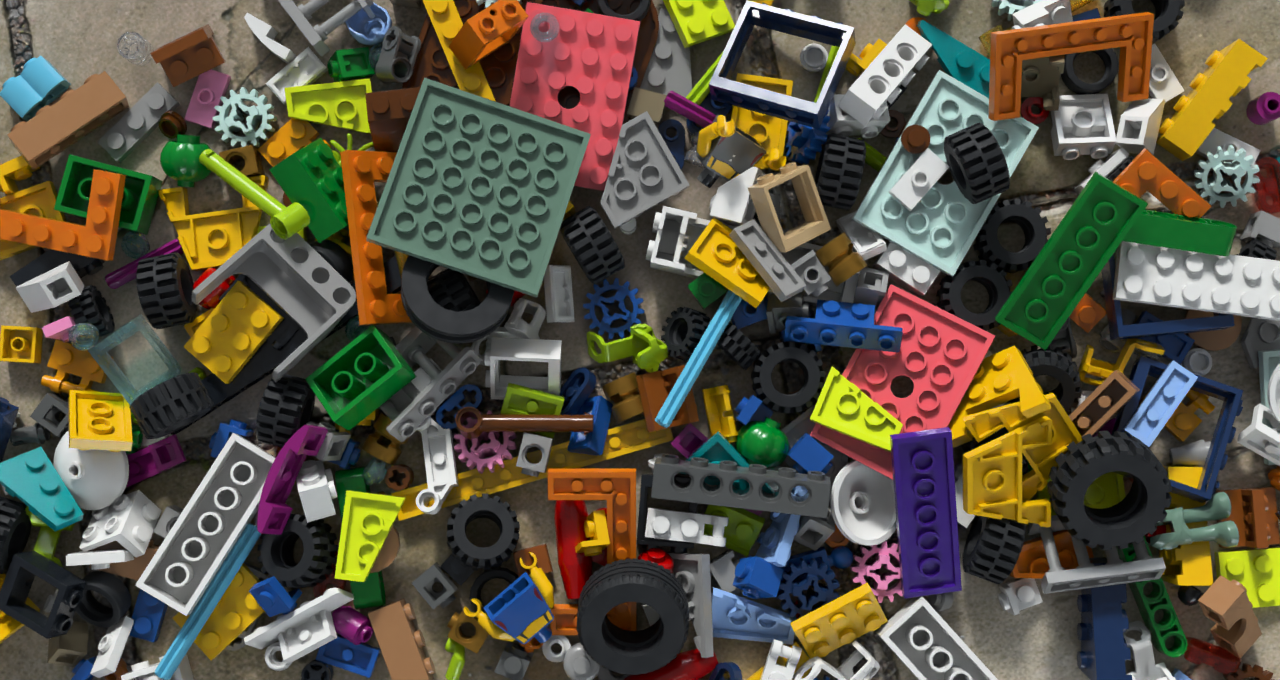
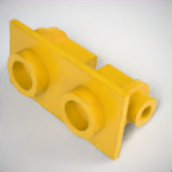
(720, 412)

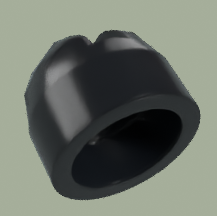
(1189, 595)

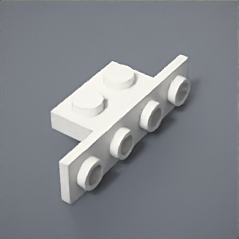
(302, 628)

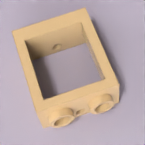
(809, 201)

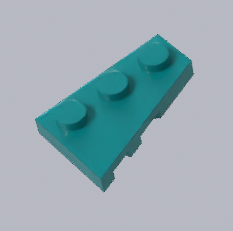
(40, 487)

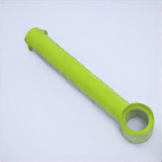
(284, 220)

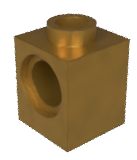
(252, 158)
(473, 642)

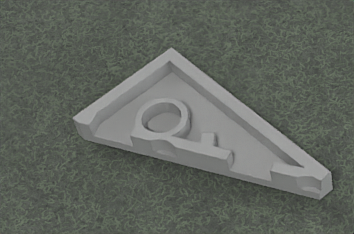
(694, 575)

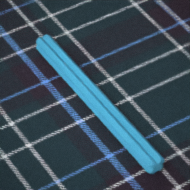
(698, 359)
(207, 602)

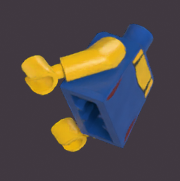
(520, 609)

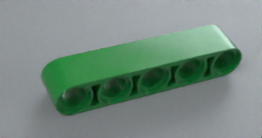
(1182, 233)
(372, 591)
(1150, 604)

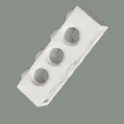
(884, 76)

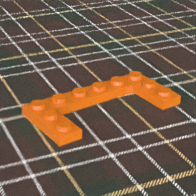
(1009, 47)
(359, 173)
(1144, 175)
(93, 240)
(619, 490)

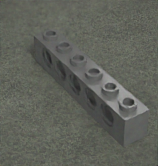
(812, 504)

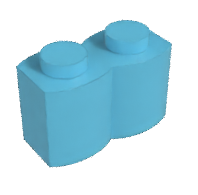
(34, 87)

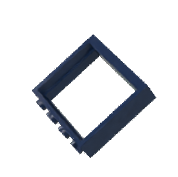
(771, 102)
(1119, 331)
(1223, 433)

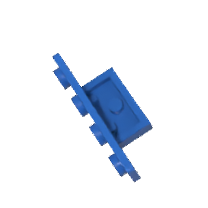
(843, 326)

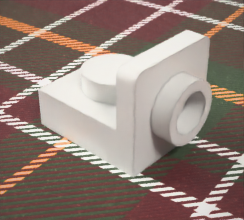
(1019, 595)

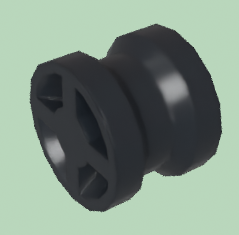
(310, 673)

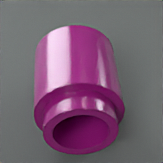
(1264, 108)
(352, 624)

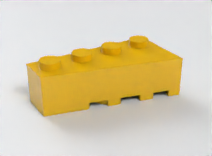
(1208, 98)
(1189, 562)

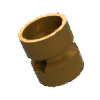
(840, 259)
(625, 396)
(379, 449)

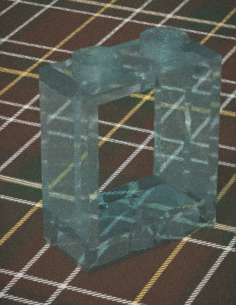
(100, 354)

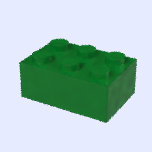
(316, 183)
(138, 196)
(360, 377)

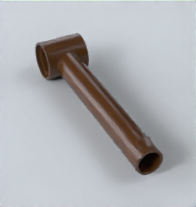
(521, 423)

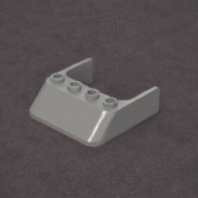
(295, 280)

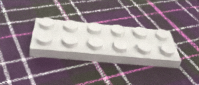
(1198, 281)

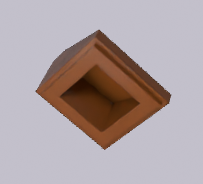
(541, 554)

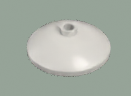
(91, 475)
(873, 515)

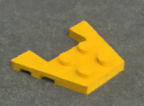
(212, 236)
(996, 382)
(1040, 458)
(995, 476)

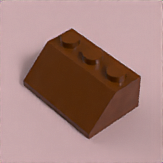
(389, 115)

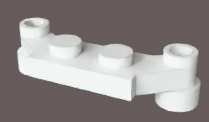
(439, 465)

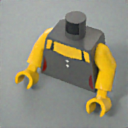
(731, 151)

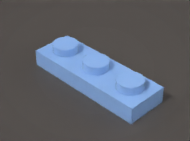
(1160, 403)

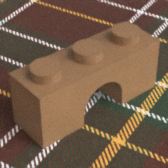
(1232, 611)

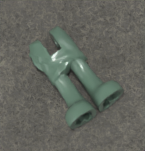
(1215, 509)

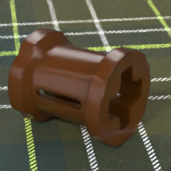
(391, 472)

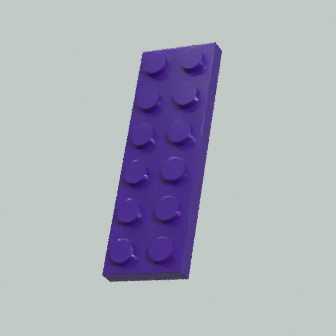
(926, 512)

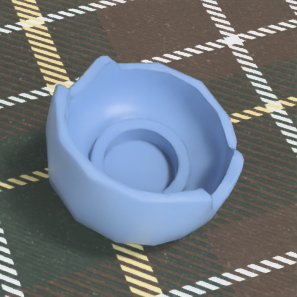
(368, 30)

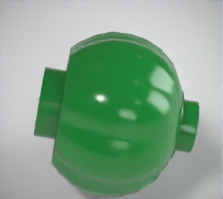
(181, 160)
(762, 443)

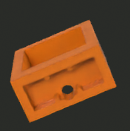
(487, 32)

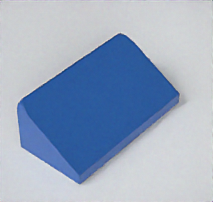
(593, 442)

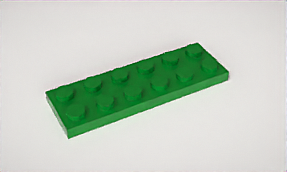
(1071, 260)

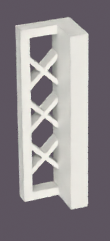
(1260, 437)

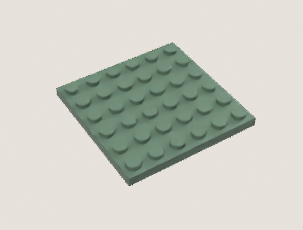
(479, 187)

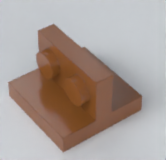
(189, 55)
(654, 391)
(1254, 516)

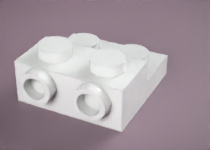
(1043, 13)
(1083, 127)

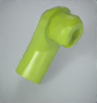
(457, 661)

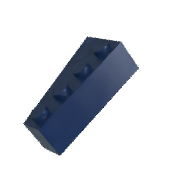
(1102, 630)

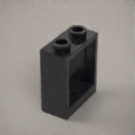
(648, 543)
(18, 585)

